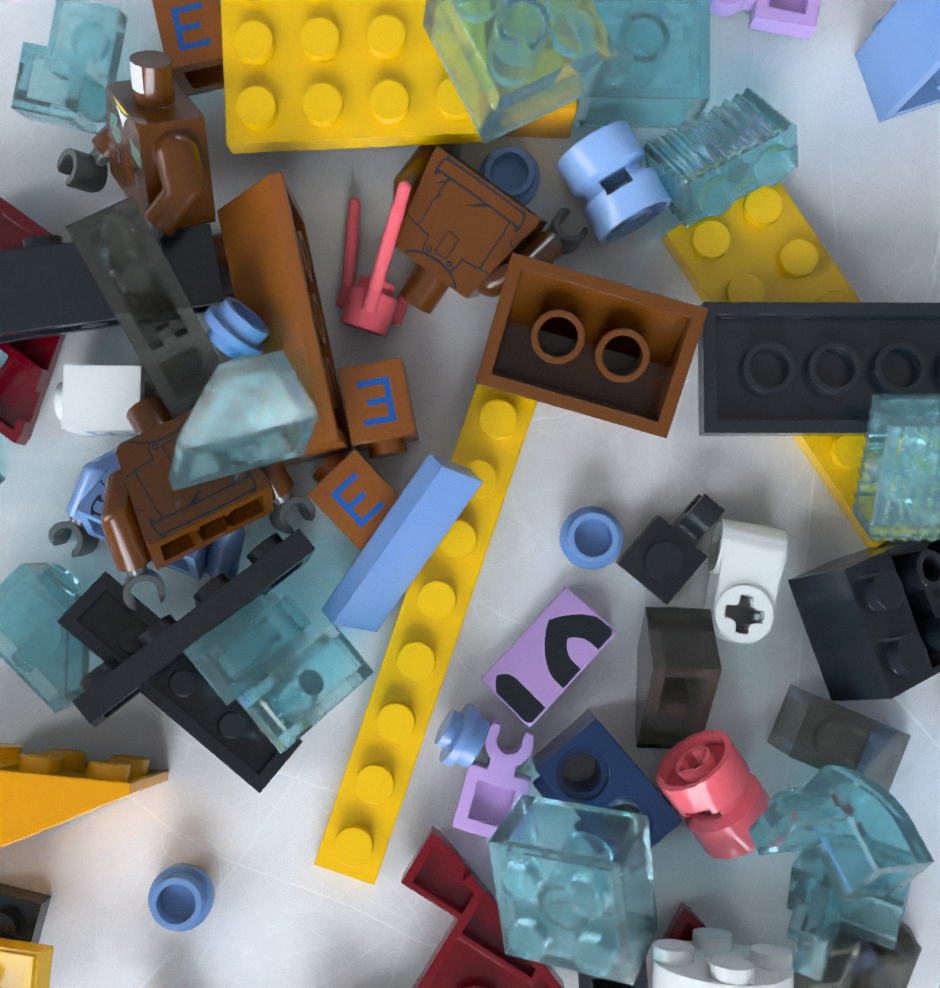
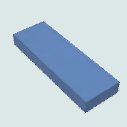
(402, 544)

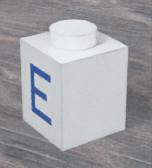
(97, 398)

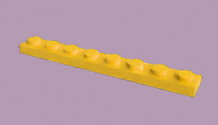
(423, 645)

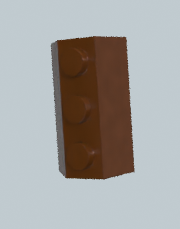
(590, 345)

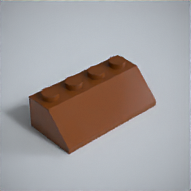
(275, 277)

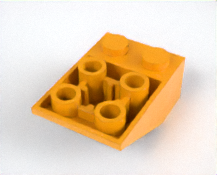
(61, 786)

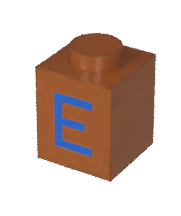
(193, 39)
(378, 407)
(353, 495)

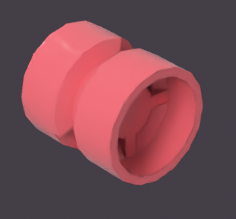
(713, 792)

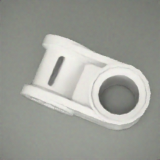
(744, 570)

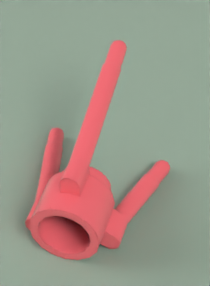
(371, 302)

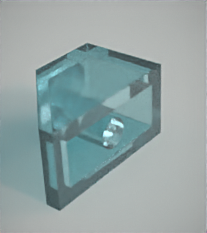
(244, 420)
(33, 639)
(249, 644)
(305, 687)

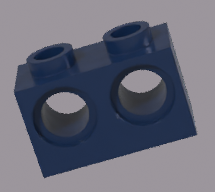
(613, 781)

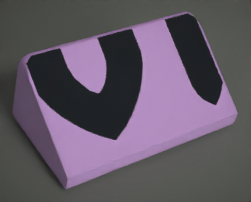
(548, 656)

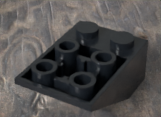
(874, 618)

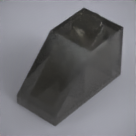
(674, 675)
(831, 734)

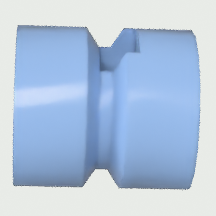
(603, 163)

